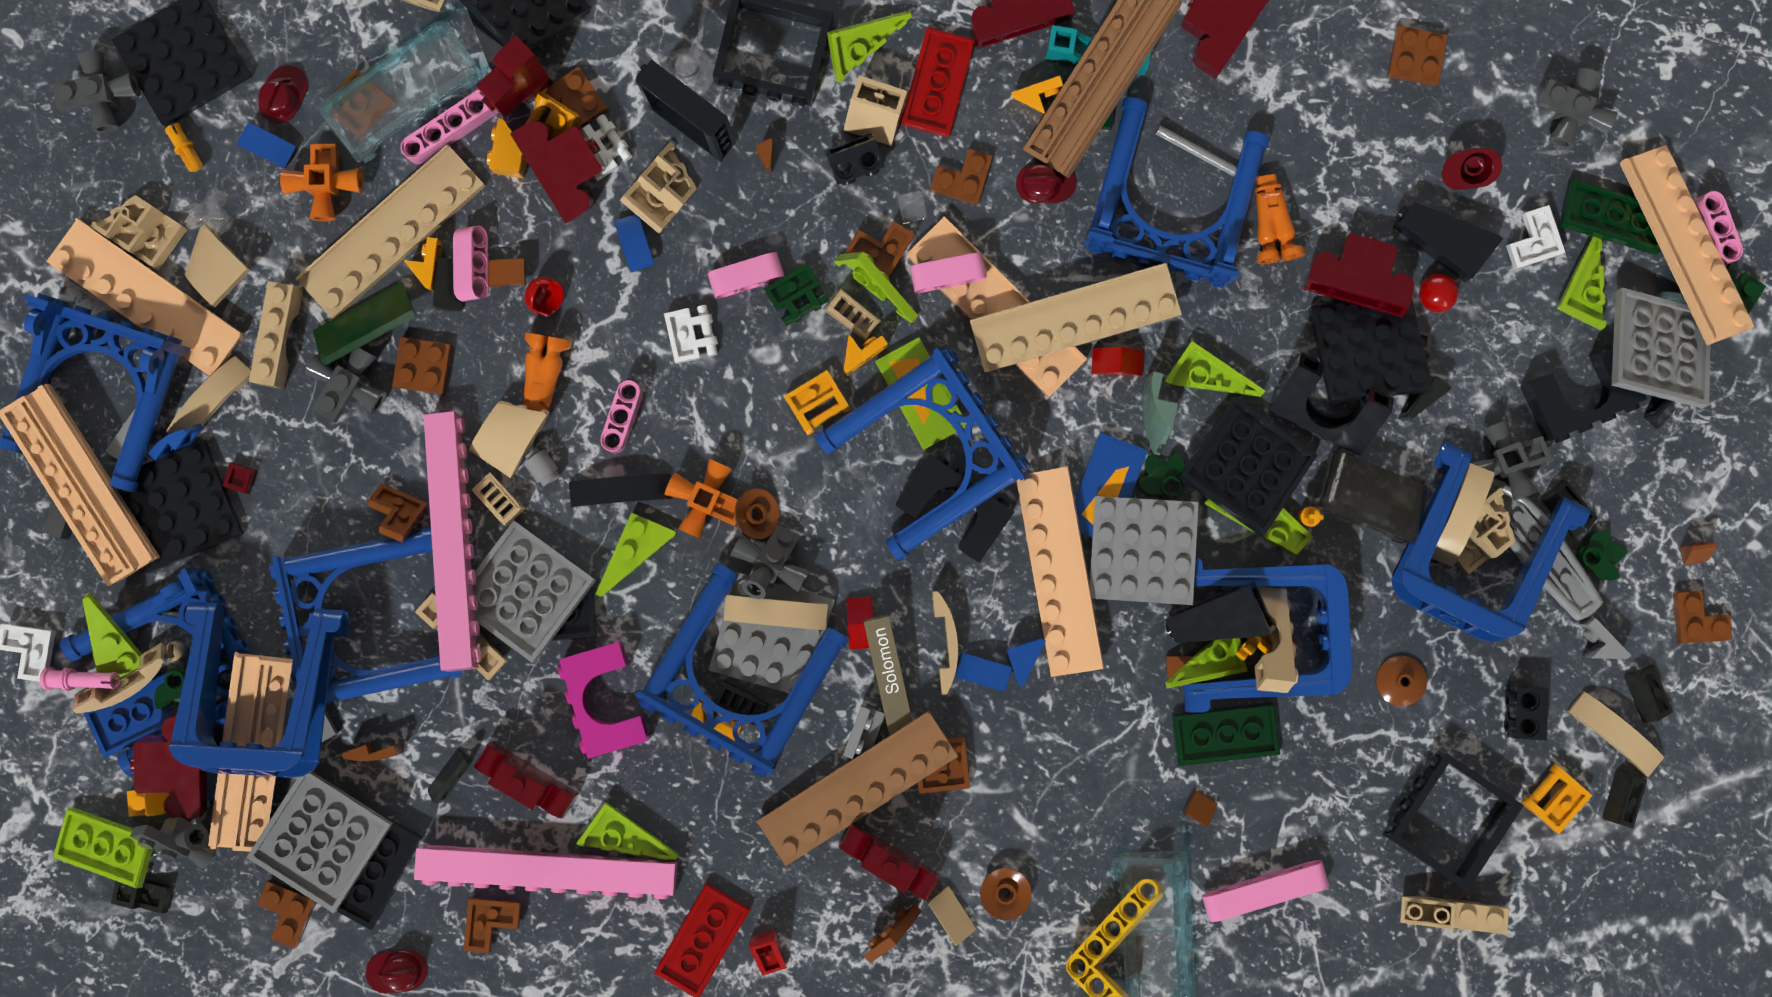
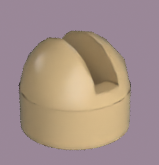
(180, 650)

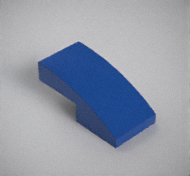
(266, 145)
(634, 242)
(175, 441)
(983, 671)

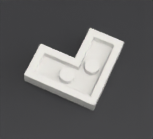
(1543, 239)
(33, 644)

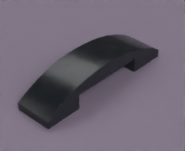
(619, 489)

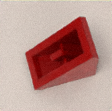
(1117, 361)
(857, 611)
(767, 952)

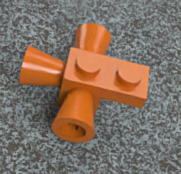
(322, 180)
(703, 498)

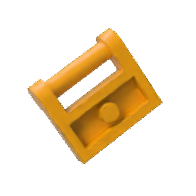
(560, 117)
(811, 396)
(1563, 804)

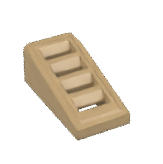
(838, 315)
(512, 514)

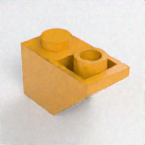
(505, 155)

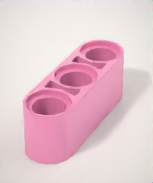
(1721, 216)
(470, 263)
(948, 272)
(746, 275)
(621, 403)

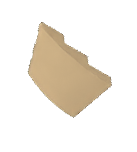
(660, 190)
(142, 231)
(214, 267)
(508, 436)
(1490, 535)

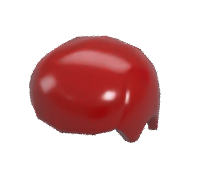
(1438, 292)
(544, 296)

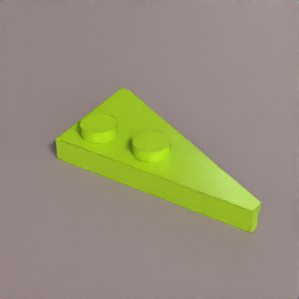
(854, 43)
(876, 281)
(1584, 292)
(1204, 371)
(637, 543)
(109, 643)
(1213, 661)
(619, 833)

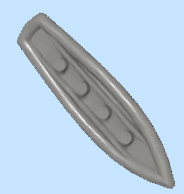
(1567, 578)

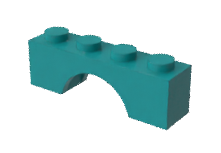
(1070, 45)

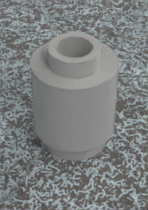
(541, 467)

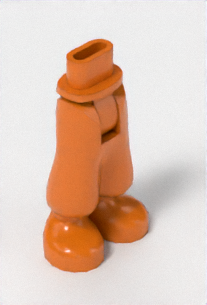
(1274, 223)
(542, 371)

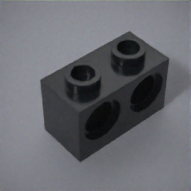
(852, 152)
(1534, 712)

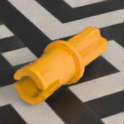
(184, 148)
(1309, 516)

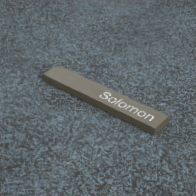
(888, 672)

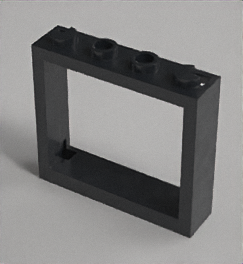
(774, 91)
(685, 110)
(1488, 839)

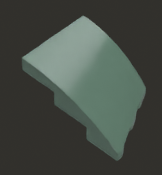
(1157, 413)

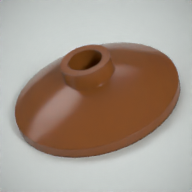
(765, 513)
(1389, 678)
(1009, 906)

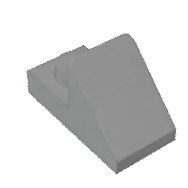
(1606, 645)

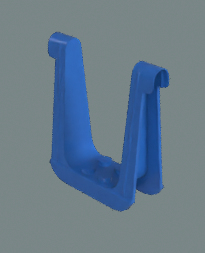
(1417, 589)
(1335, 641)
(194, 723)

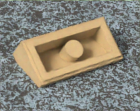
(951, 915)

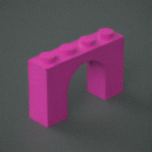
(597, 735)

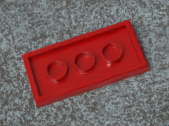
(937, 82)
(702, 940)

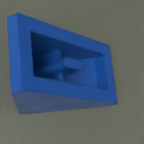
(1023, 657)

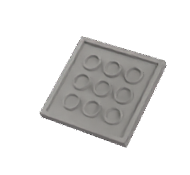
(1659, 349)
(1144, 550)
(527, 591)
(766, 652)
(319, 840)

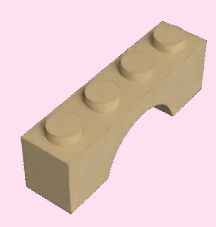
(279, 310)
(1277, 669)

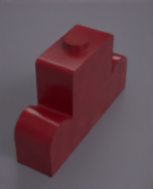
(1016, 18)
(1220, 28)
(514, 79)
(561, 164)
(1362, 276)
(160, 772)
(524, 781)
(888, 862)

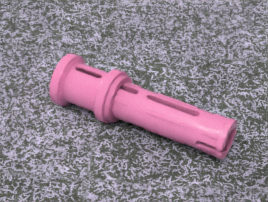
(69, 679)

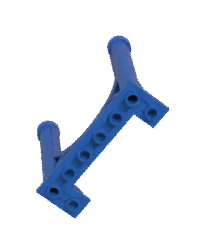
(1104, 232)
(158, 360)
(895, 396)
(342, 560)
(192, 583)
(683, 649)

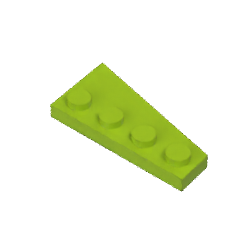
(1284, 532)

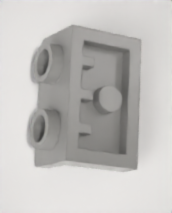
(864, 731)

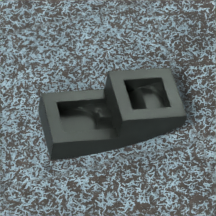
(151, 896)

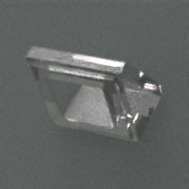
(912, 206)

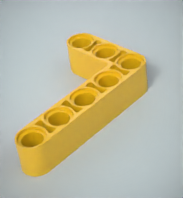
(1110, 941)

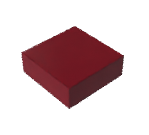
(239, 478)

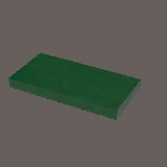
(1607, 216)
(364, 323)
(1225, 734)

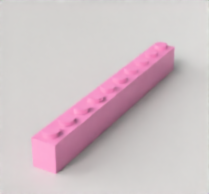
(451, 542)
(546, 870)

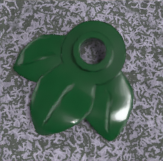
(1161, 473)
(1603, 556)
(170, 691)

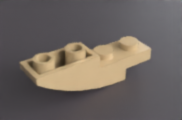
(1454, 914)

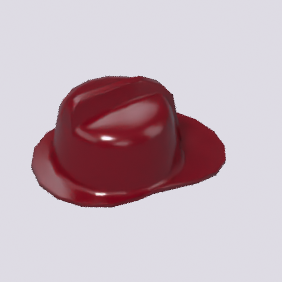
(282, 94)
(1471, 168)
(1044, 185)
(396, 971)

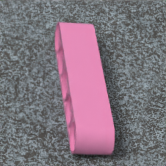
(444, 124)
(1265, 890)

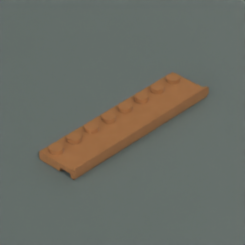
(1099, 82)
(857, 788)

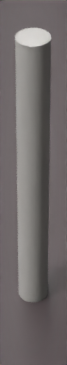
(1196, 150)

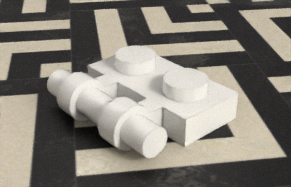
(620, 147)
(683, 337)

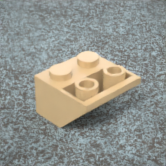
(875, 110)

